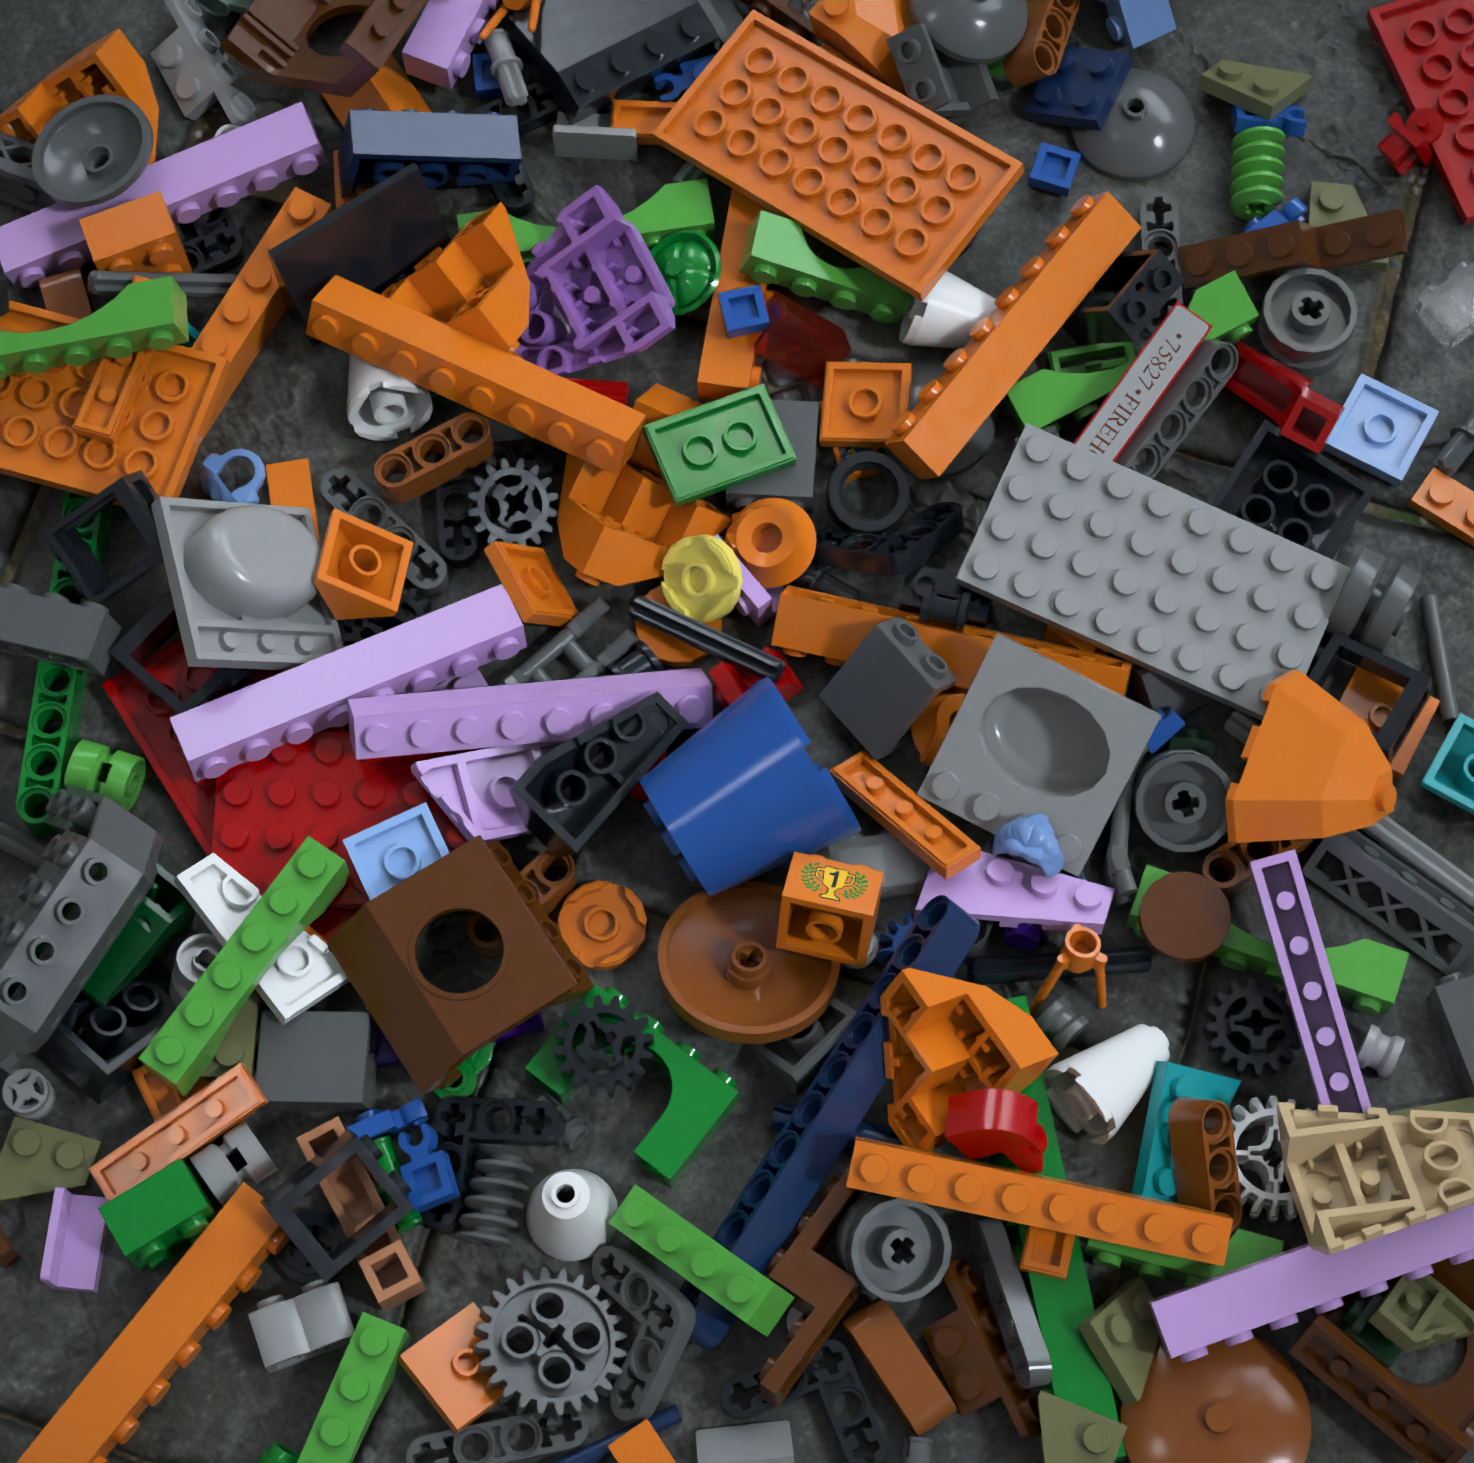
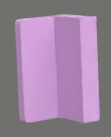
(74, 1242)

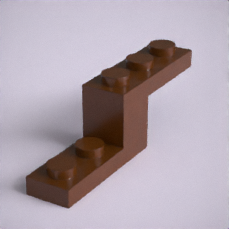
(1294, 247)
(819, 1290)

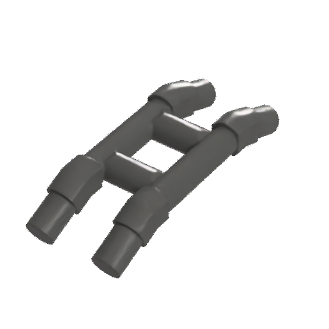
(566, 643)
(1116, 865)

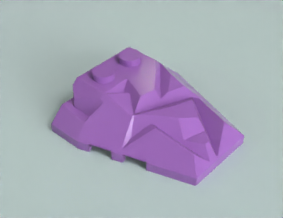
(593, 290)

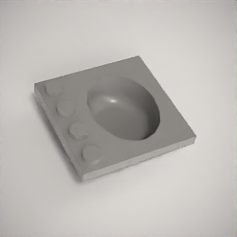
(244, 583)
(1038, 744)

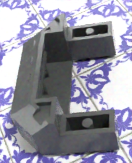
(92, 832)

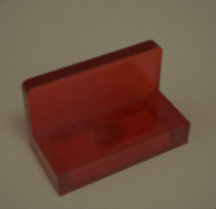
(801, 340)

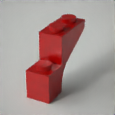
(1285, 398)

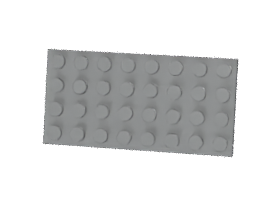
(1150, 572)

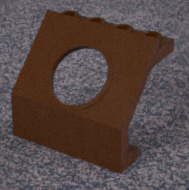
(276, 36)
(439, 1028)
(1425, 1421)

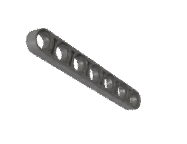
(1182, 414)

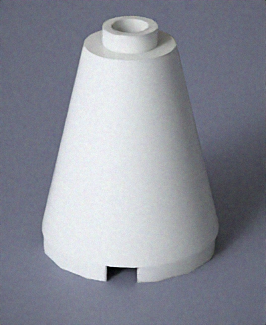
(945, 314)
(384, 402)
(1106, 1081)
(571, 1214)

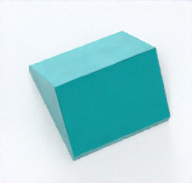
(1453, 766)

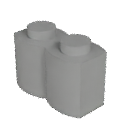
(301, 1326)

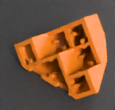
(861, 33)
(101, 68)
(473, 282)
(624, 522)
(1308, 769)
(949, 1042)

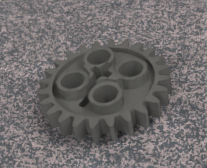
(523, 1373)

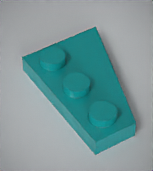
(1171, 1081)

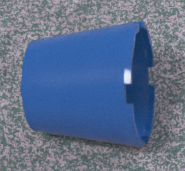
(745, 794)

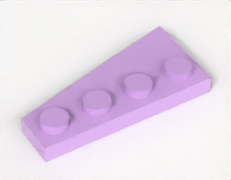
(1021, 893)

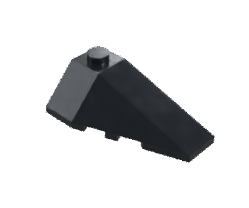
(585, 778)

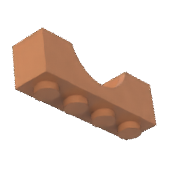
(356, 1203)

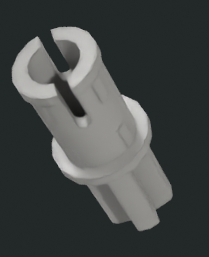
(506, 67)

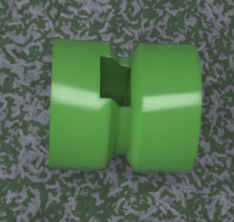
(99, 771)

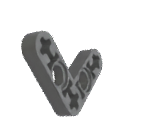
(666, 1332)

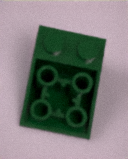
(148, 933)

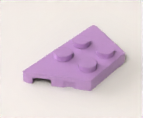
(476, 787)

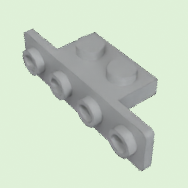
(197, 68)

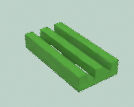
(1058, 357)

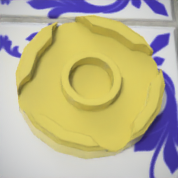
(701, 578)

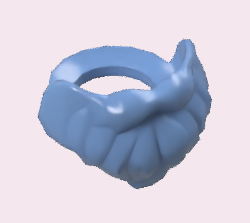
(215, 487)
(1031, 842)

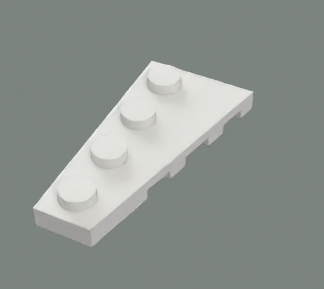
(301, 973)

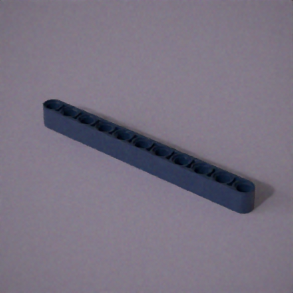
(827, 1113)

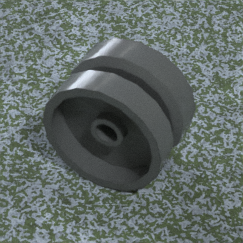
(1307, 321)
(1373, 603)
(1185, 827)
(915, 1262)

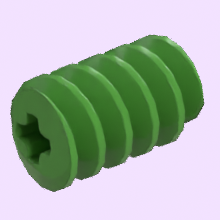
(1256, 172)

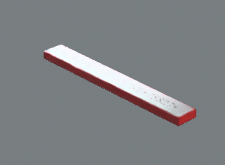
(1144, 383)

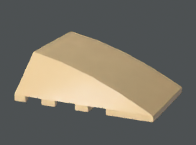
(1373, 1170)

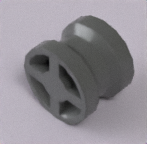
(1062, 1023)

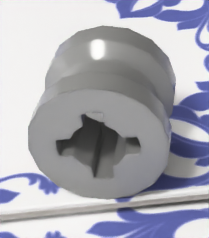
(1379, 1051)
(21, 1088)

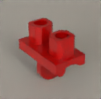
(1410, 143)

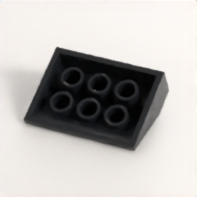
(610, 47)
(365, 241)
(1293, 492)
(103, 1044)

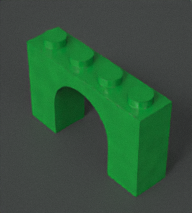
(697, 1103)

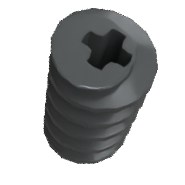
(494, 1197)

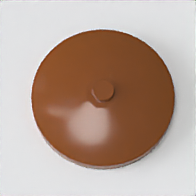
(728, 976)
(1219, 1409)

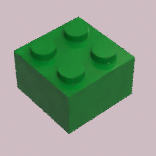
(159, 1216)

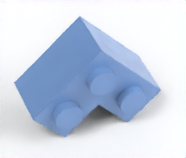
(1138, 20)

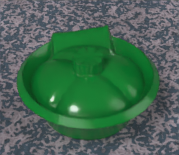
(689, 267)

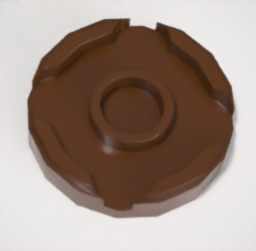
(1184, 917)

